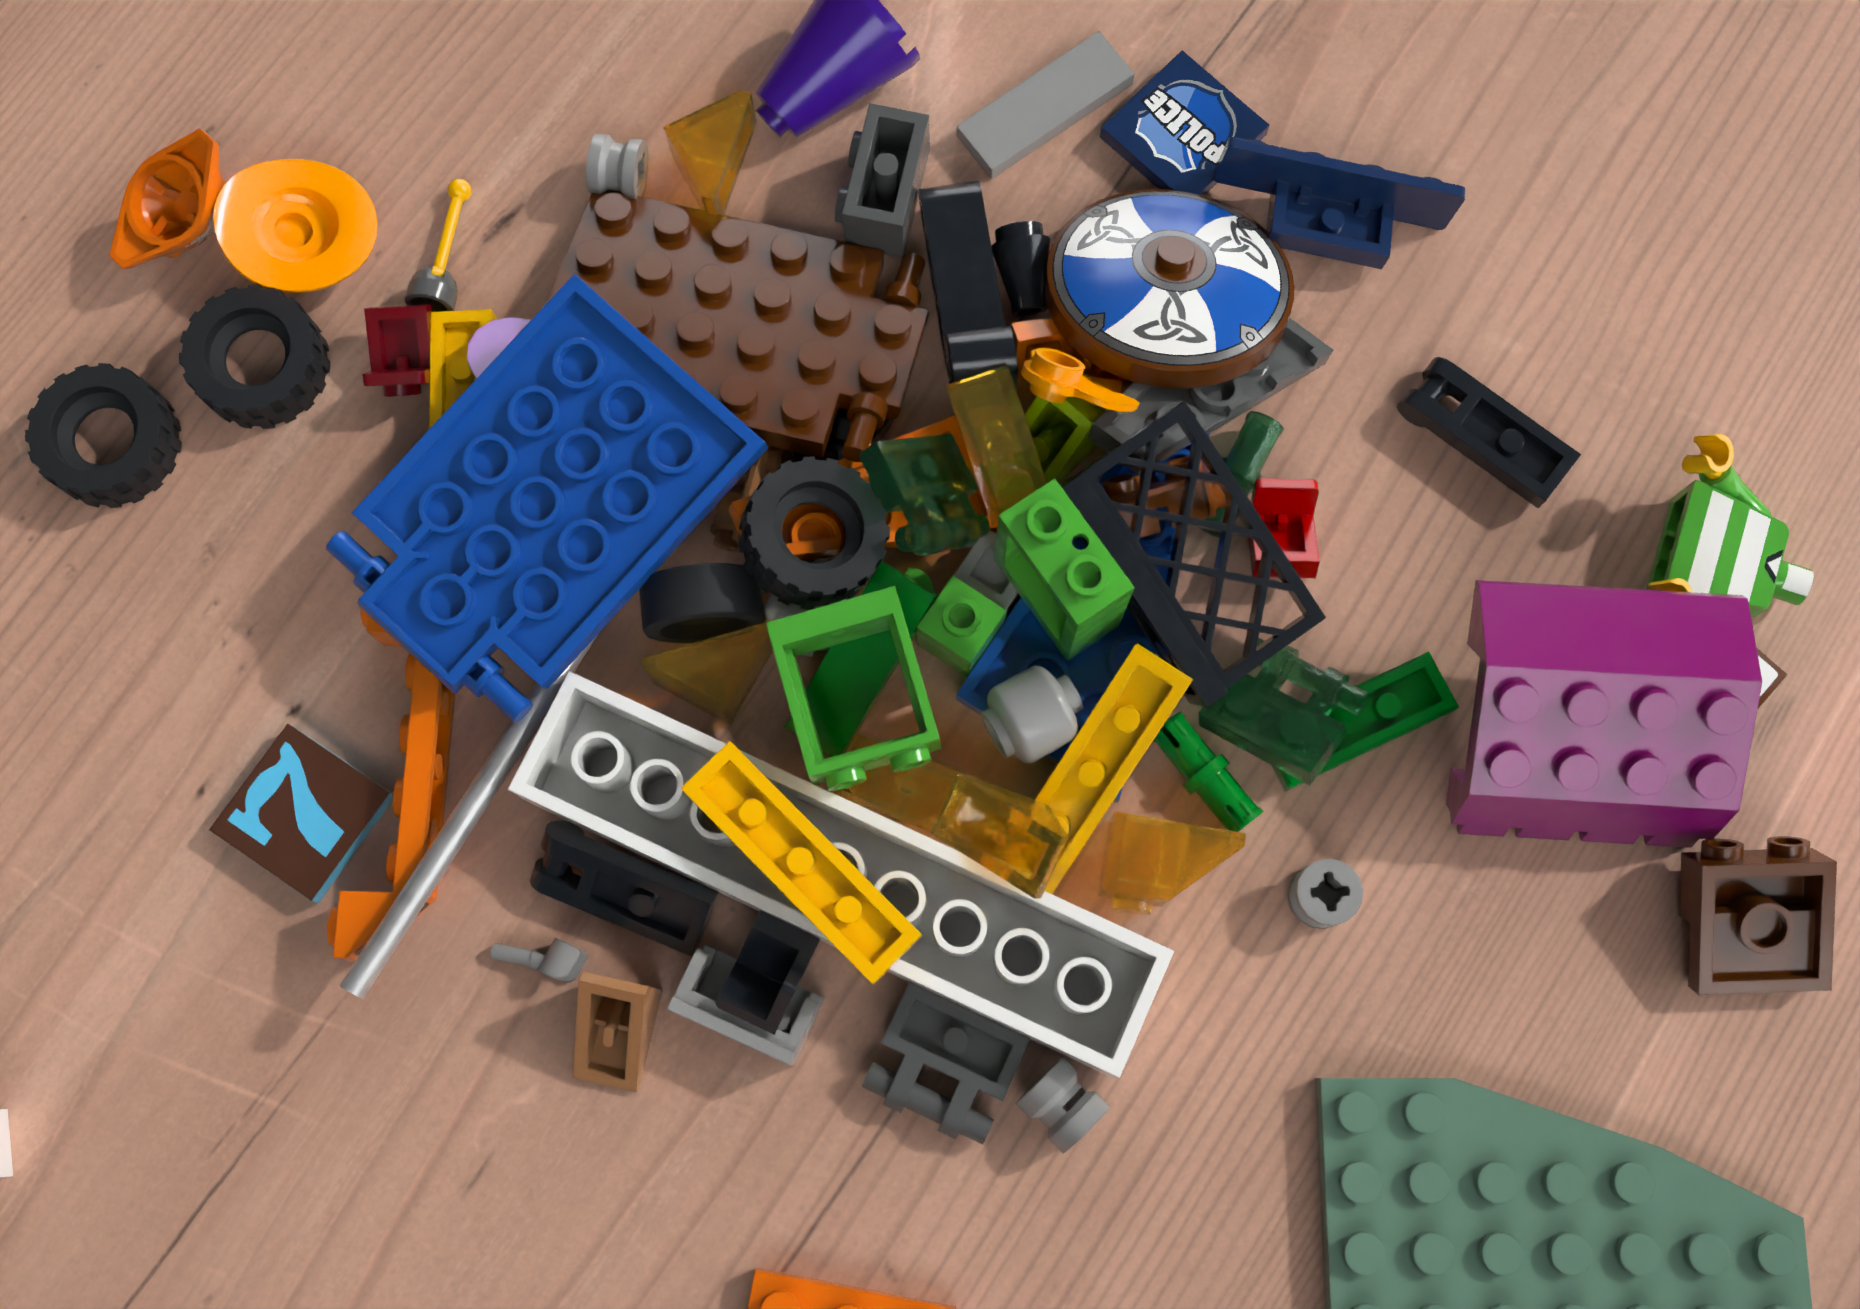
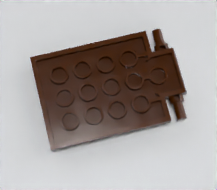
(759, 314)

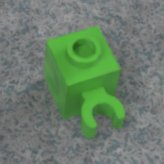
(957, 623)

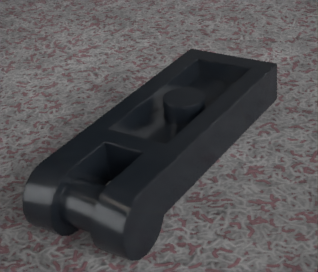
(1489, 431)
(622, 888)

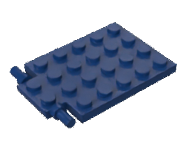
(543, 499)

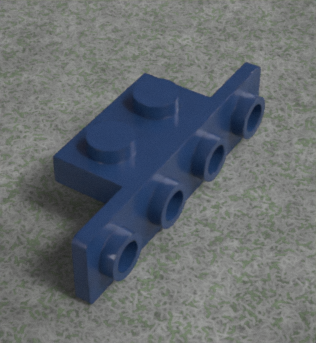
(1335, 204)

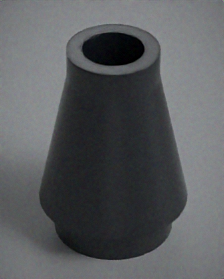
(1022, 261)

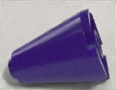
(832, 62)

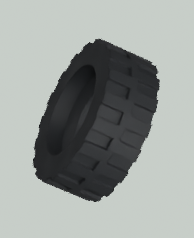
(226, 319)
(74, 398)
(821, 484)

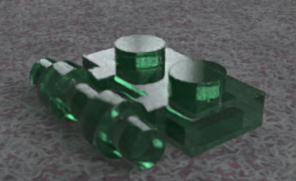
(931, 487)
(1279, 727)

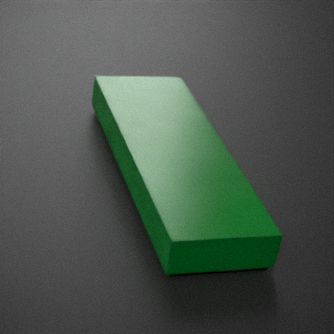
(859, 669)
(1396, 705)

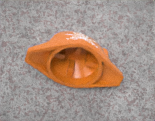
(169, 202)

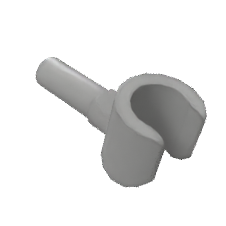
(560, 961)

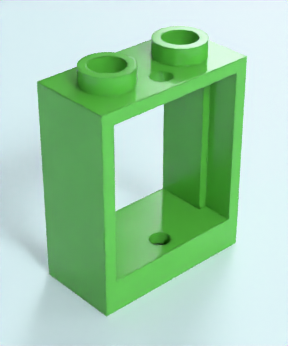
(1068, 590)
(834, 626)

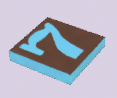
(302, 813)

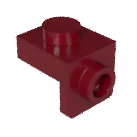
(398, 348)

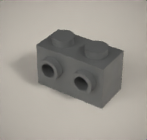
(885, 179)

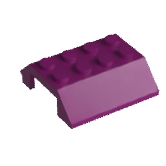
(1607, 714)

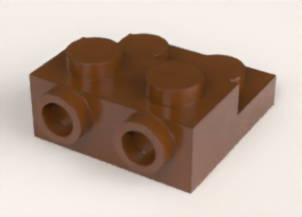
(1759, 917)

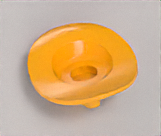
(295, 224)

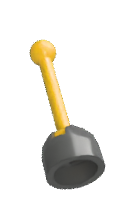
(434, 283)

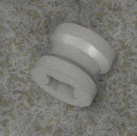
(617, 166)
(1311, 897)

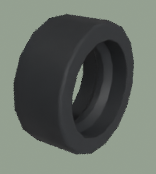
(699, 602)

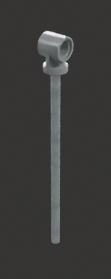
(451, 838)

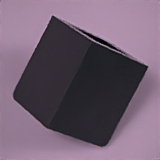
(767, 972)

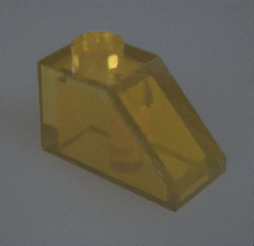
(997, 439)
(1158, 859)

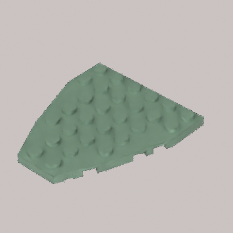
(1506, 1205)

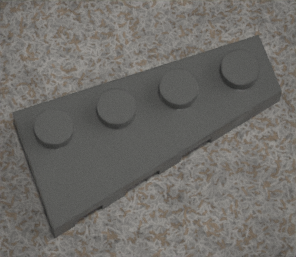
(1215, 404)

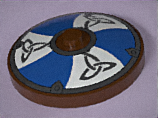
(1168, 288)

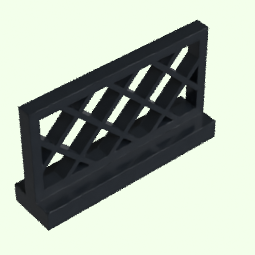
(1153, 599)

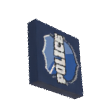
(1180, 127)

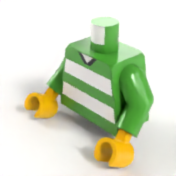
(1724, 537)

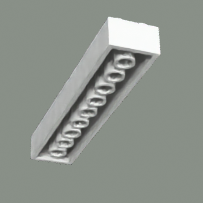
(983, 941)

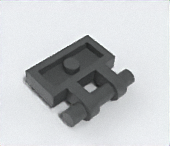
(955, 1043)

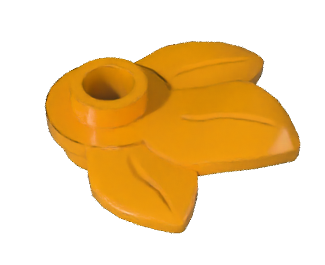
(1060, 376)

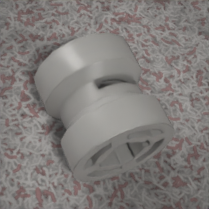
(1053, 1091)

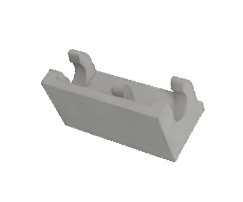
(697, 998)

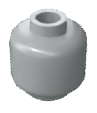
(1032, 714)

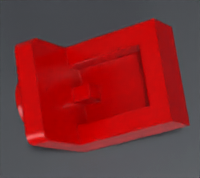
(1288, 512)

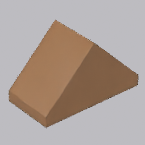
(613, 1030)

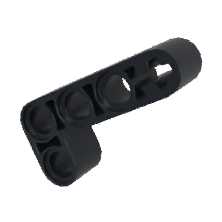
(965, 282)

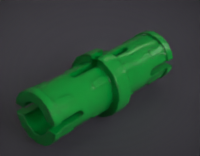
(1206, 774)

